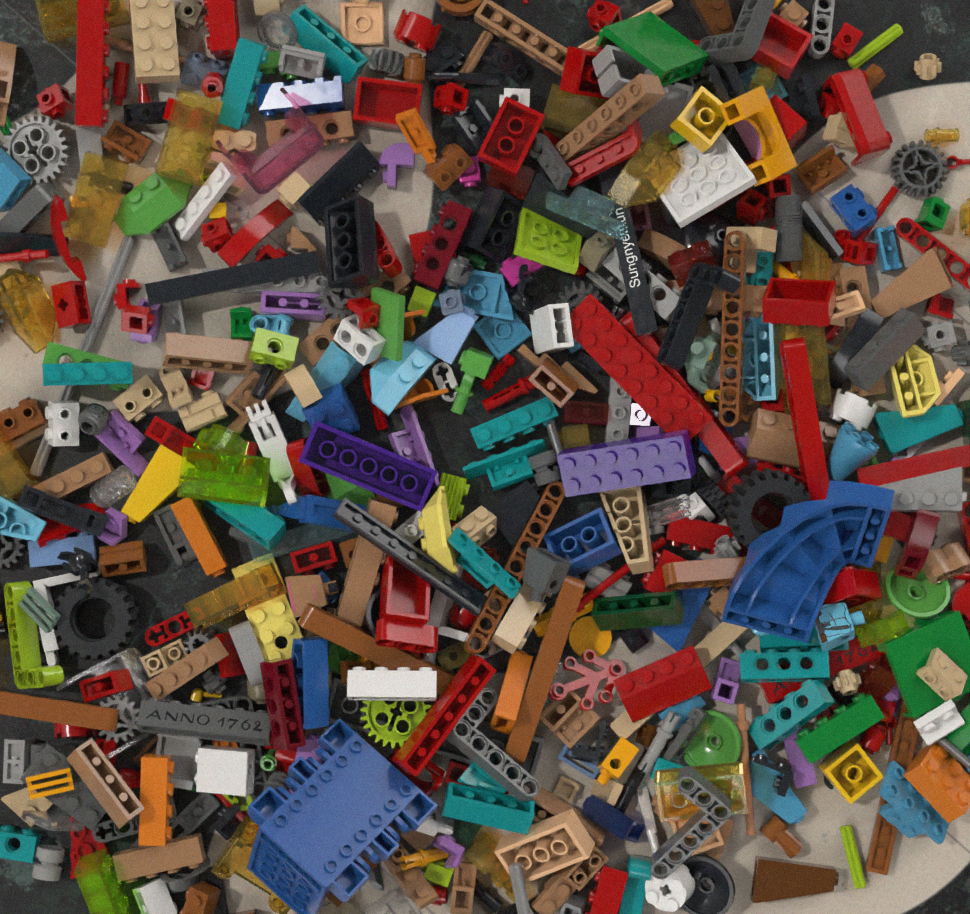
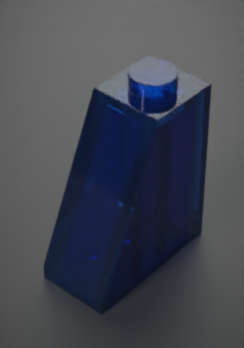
(613, 819)

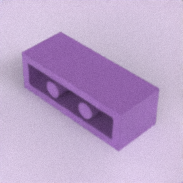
(294, 304)

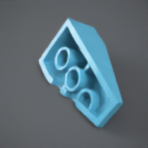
(332, 368)
(18, 521)

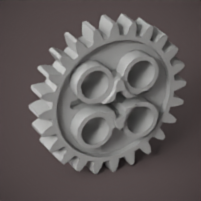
(50, 139)

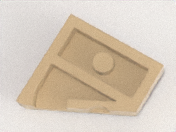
(21, 801)

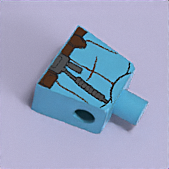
(835, 625)

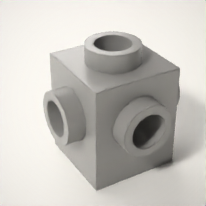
(944, 332)

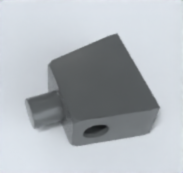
(544, 572)

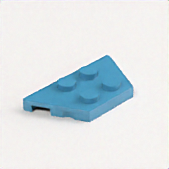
(486, 295)

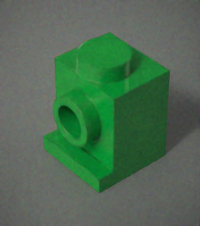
(933, 214)

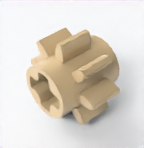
(927, 66)
(847, 682)

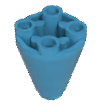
(849, 452)

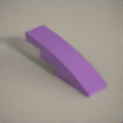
(803, 771)

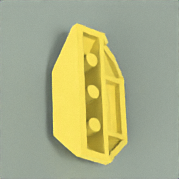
(914, 383)
(437, 530)

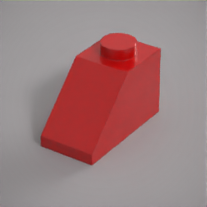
(106, 685)

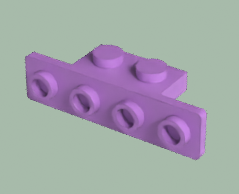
(411, 441)
(124, 442)

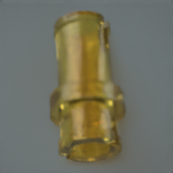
(939, 135)

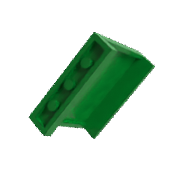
(656, 47)
(912, 650)

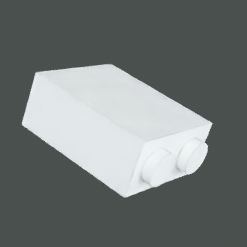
(551, 328)
(225, 770)

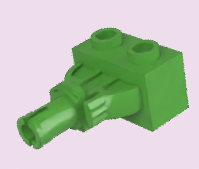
(474, 364)

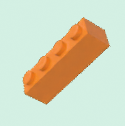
(155, 797)

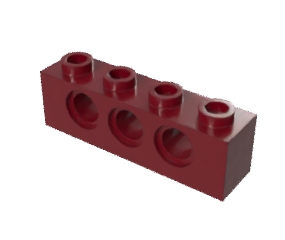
(461, 216)
(282, 703)

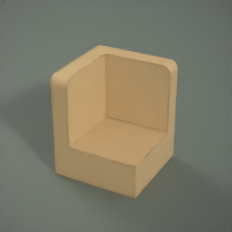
(609, 792)

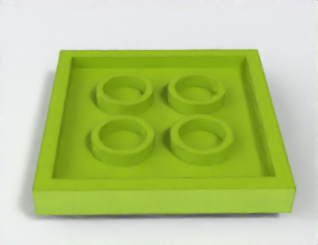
(547, 242)

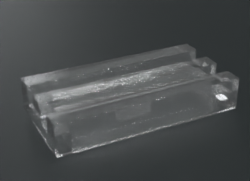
(669, 514)

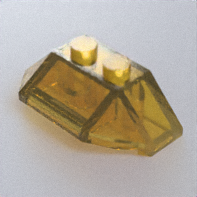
(647, 172)
(815, 260)
(27, 308)

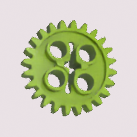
(381, 731)

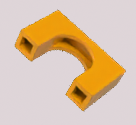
(776, 153)

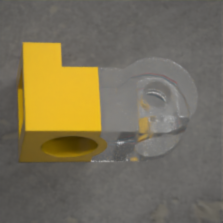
(232, 211)

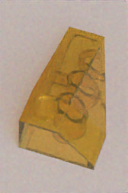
(483, 857)

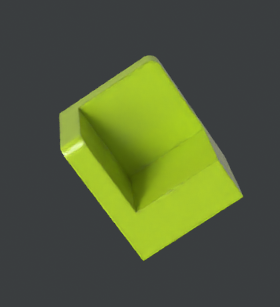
(422, 300)

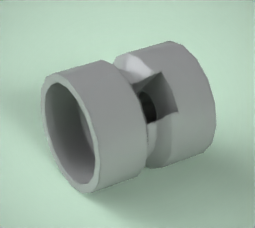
(48, 862)

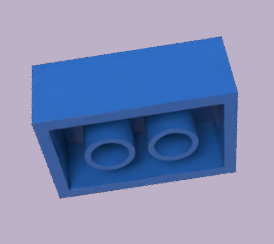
(584, 541)

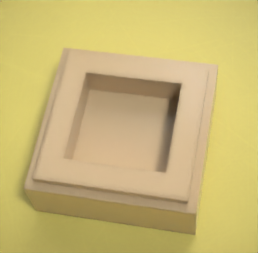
(566, 789)

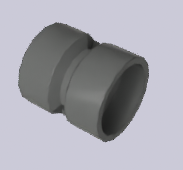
(545, 467)

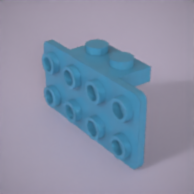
(908, 808)

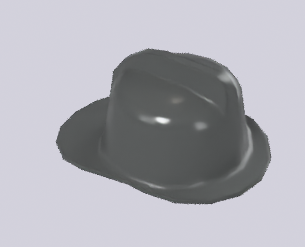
(184, 878)

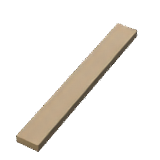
(708, 651)

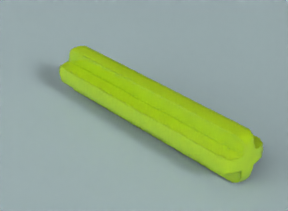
(875, 46)
(852, 856)

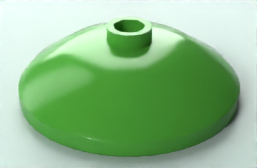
(929, 598)
(704, 749)

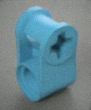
(277, 323)

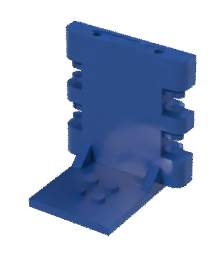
(333, 818)

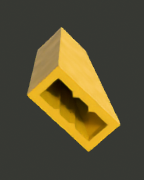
(155, 485)

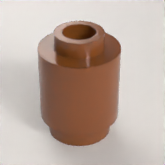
(414, 68)

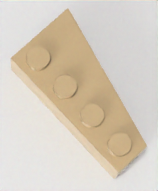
(630, 522)

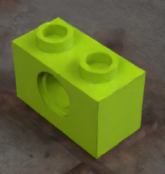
(284, 344)

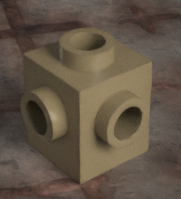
(193, 20)

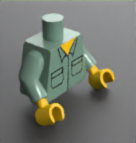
(703, 363)

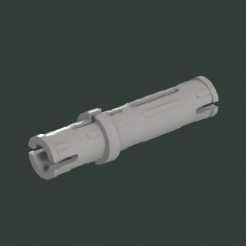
(659, 741)

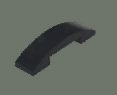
(857, 338)
(62, 511)

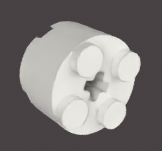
(851, 409)
(671, 892)

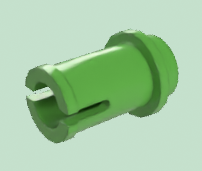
(268, 761)

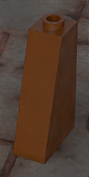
(789, 879)

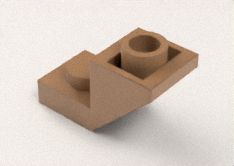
(299, 241)

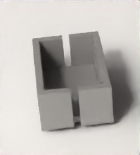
(617, 69)
(665, 111)

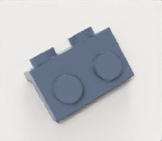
(198, 65)

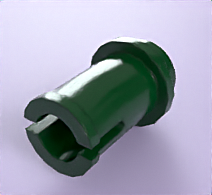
(476, 260)

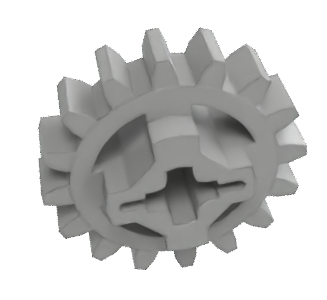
(128, 722)

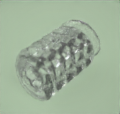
(113, 487)

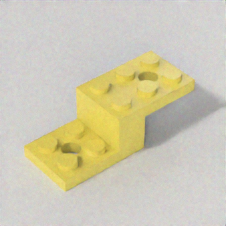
(271, 617)

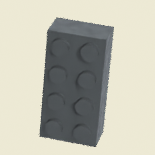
(78, 802)

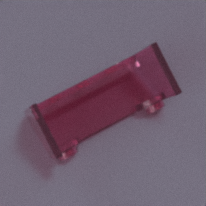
(283, 156)

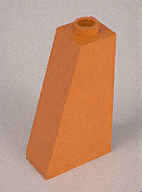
(200, 536)
(511, 692)

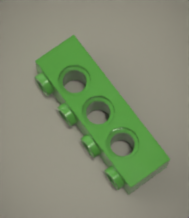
(56, 351)

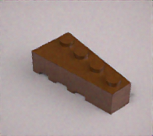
(714, 16)

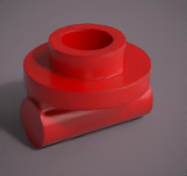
(841, 235)

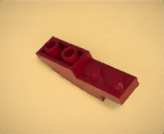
(917, 544)

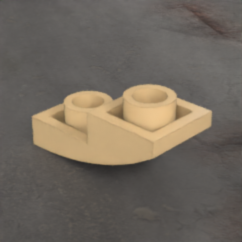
(164, 657)

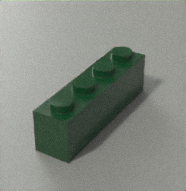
(638, 611)

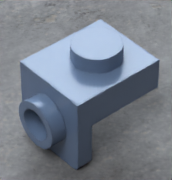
(452, 302)

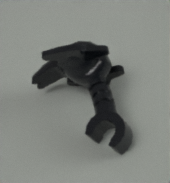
(520, 299)
(79, 564)

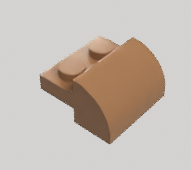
(569, 720)

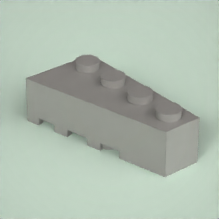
(929, 492)

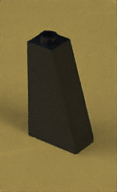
(536, 202)

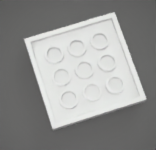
(705, 180)

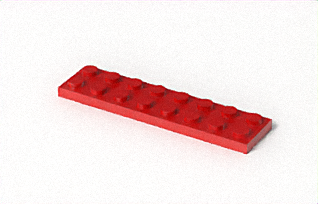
(636, 369)

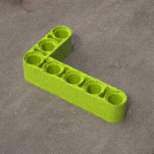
(25, 643)

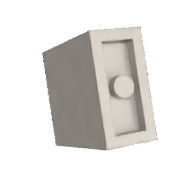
(183, 754)

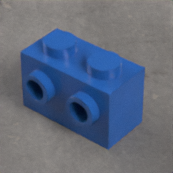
(853, 210)

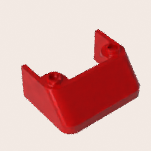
(859, 114)
(604, 156)

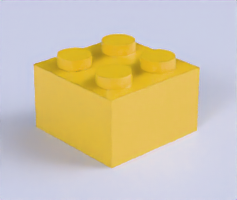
(700, 119)
(850, 771)

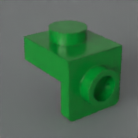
(240, 323)

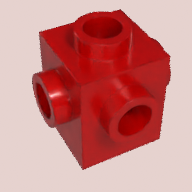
(603, 14)
(450, 98)
(55, 101)
(752, 207)
(216, 234)

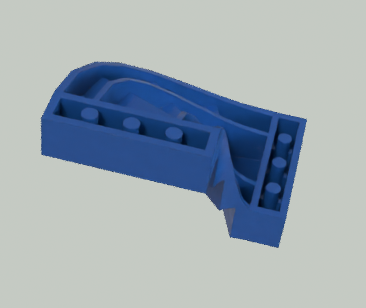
(798, 561)

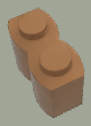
(946, 562)

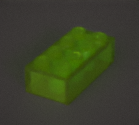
(224, 477)
(100, 884)

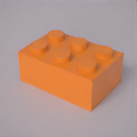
(940, 781)

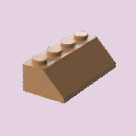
(773, 438)

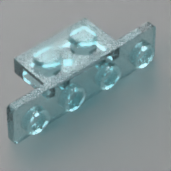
(588, 209)

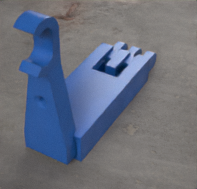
(313, 511)

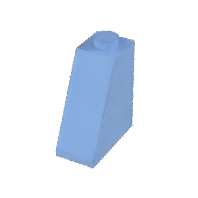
(448, 335)

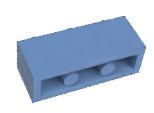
(48, 554)

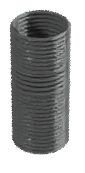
(789, 236)

